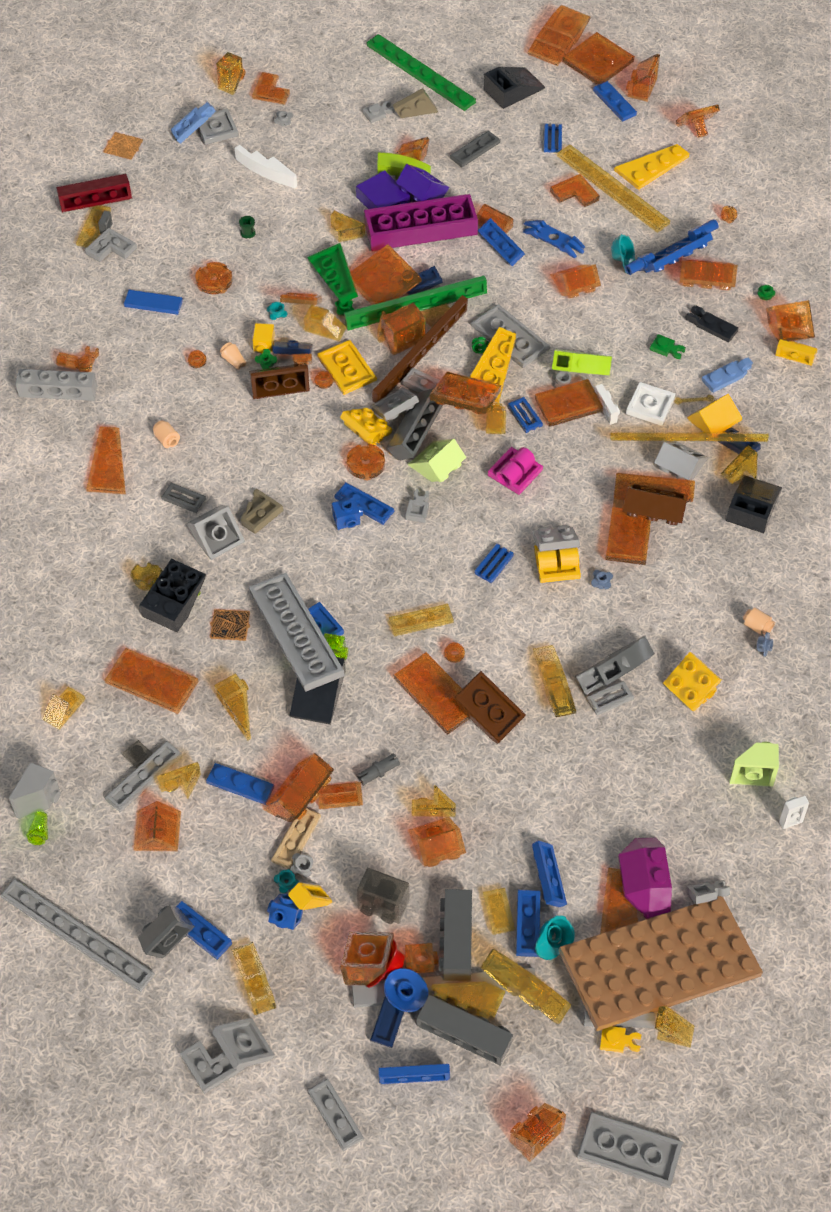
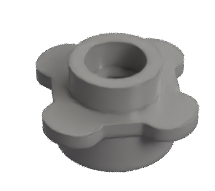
(283, 118)
(562, 375)
(307, 862)

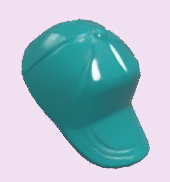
(623, 250)
(548, 948)

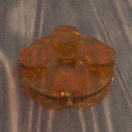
(214, 269)
(365, 471)

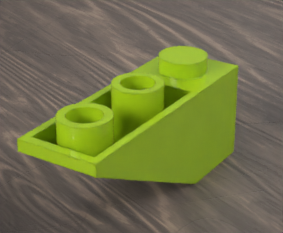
(581, 362)

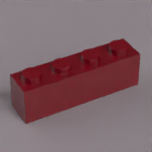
(94, 192)

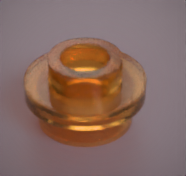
(728, 214)
(197, 354)
(323, 375)
(454, 647)

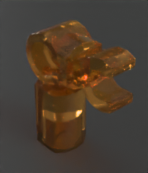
(84, 363)

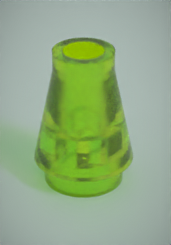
(38, 830)

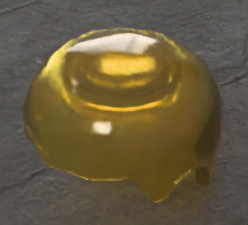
(142, 575)

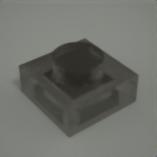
(137, 754)

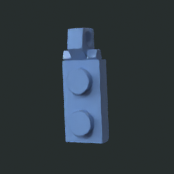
(192, 122)
(727, 374)

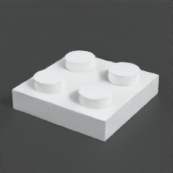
(650, 403)

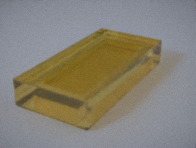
(498, 911)

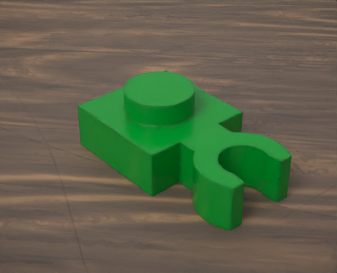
(664, 346)

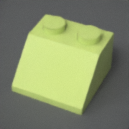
(438, 460)
(757, 765)

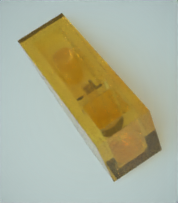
(234, 698)

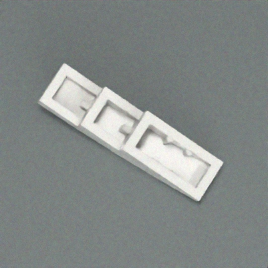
(268, 168)

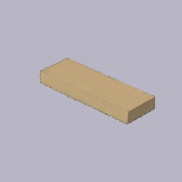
(295, 838)

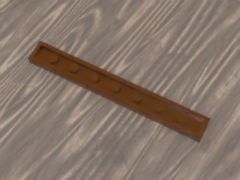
(424, 345)

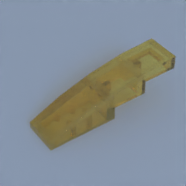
(554, 681)
(526, 986)

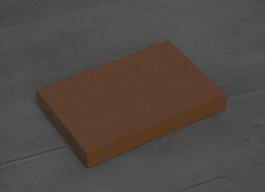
(488, 707)

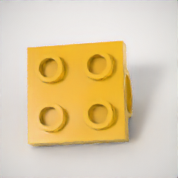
(366, 425)
(557, 564)
(692, 681)

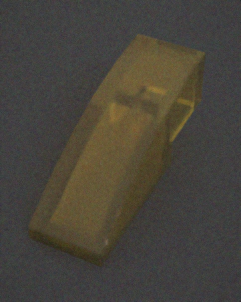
(254, 978)

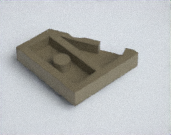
(415, 105)
(260, 511)

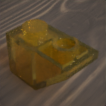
(496, 419)

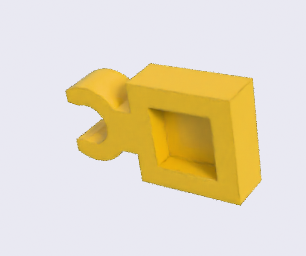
(615, 1039)

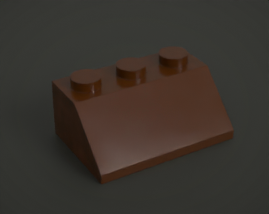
(279, 381)
(655, 503)

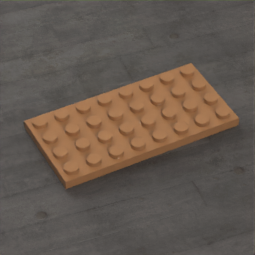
(659, 962)

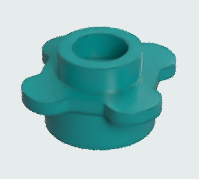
(279, 307)
(285, 875)

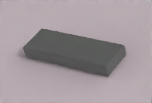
(475, 149)

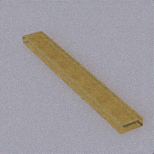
(613, 188)
(689, 436)

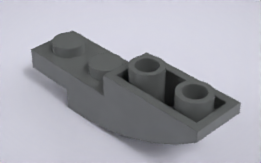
(615, 665)

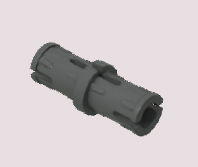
(378, 769)

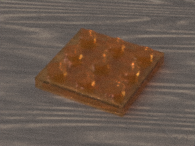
(598, 59)
(384, 276)
(465, 393)

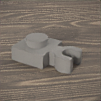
(377, 112)
(418, 508)
(705, 892)

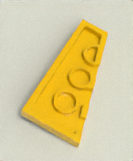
(649, 167)
(496, 359)

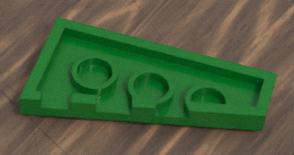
(335, 272)

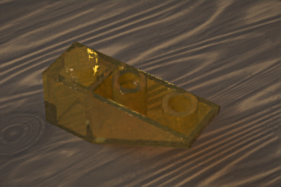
(476, 995)

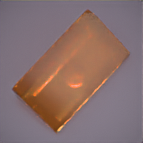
(502, 220)
(340, 795)

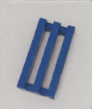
(553, 128)
(531, 426)
(509, 555)

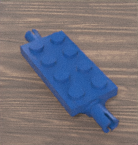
(696, 239)

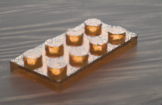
(151, 680)
(432, 691)

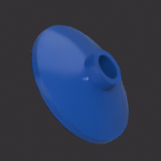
(411, 984)

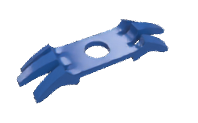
(564, 241)

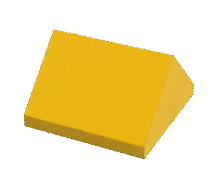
(716, 416)

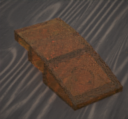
(559, 35)

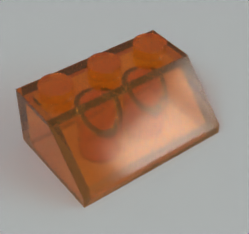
(707, 274)
(300, 788)

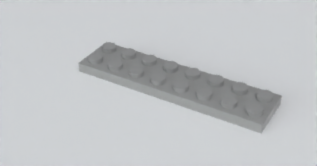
(296, 632)

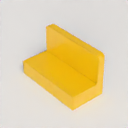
(796, 352)

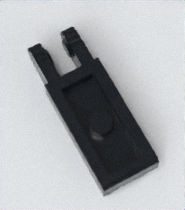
(711, 323)

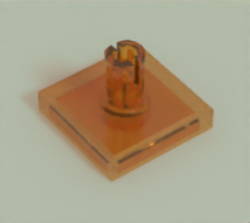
(698, 117)

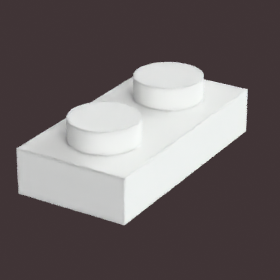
(610, 409)
(793, 811)

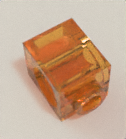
(413, 951)

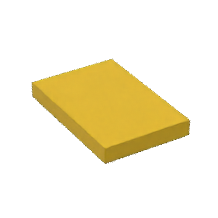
(347, 367)

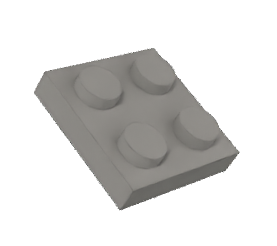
(218, 127)
(395, 403)
(556, 538)
(243, 1043)

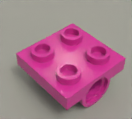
(516, 469)

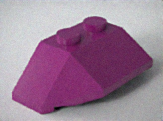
(646, 876)

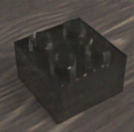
(382, 896)

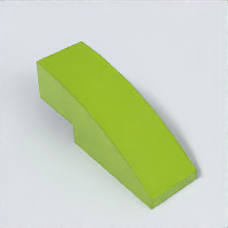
(395, 163)

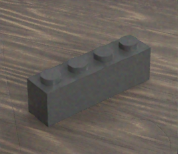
(414, 427)
(457, 935)
(465, 1029)

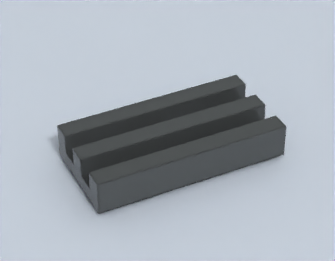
(201, 498)

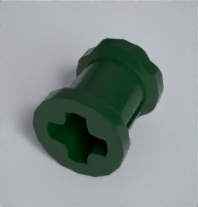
(247, 227)

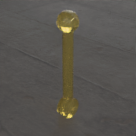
(708, 398)

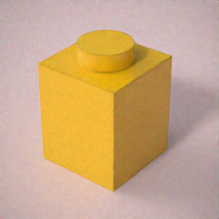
(263, 337)

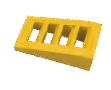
(309, 896)

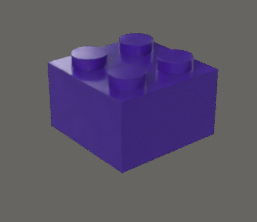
(421, 184)

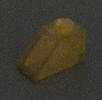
(229, 72)
(323, 323)

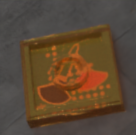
(301, 298)

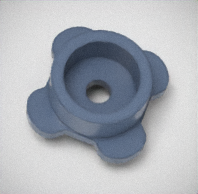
(601, 584)
(764, 644)

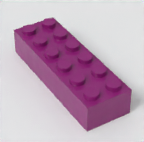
(421, 222)

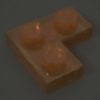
(266, 90)
(577, 187)

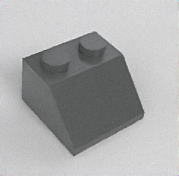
(164, 932)

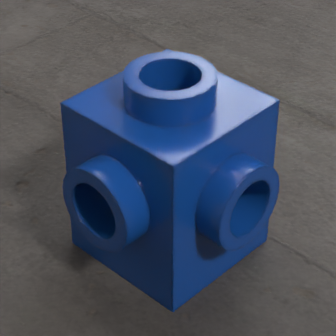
(346, 513)
(284, 912)

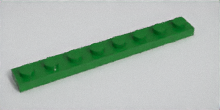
(421, 72)
(423, 300)

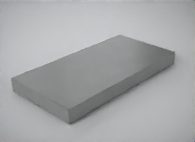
(527, 344)
(630, 1150)

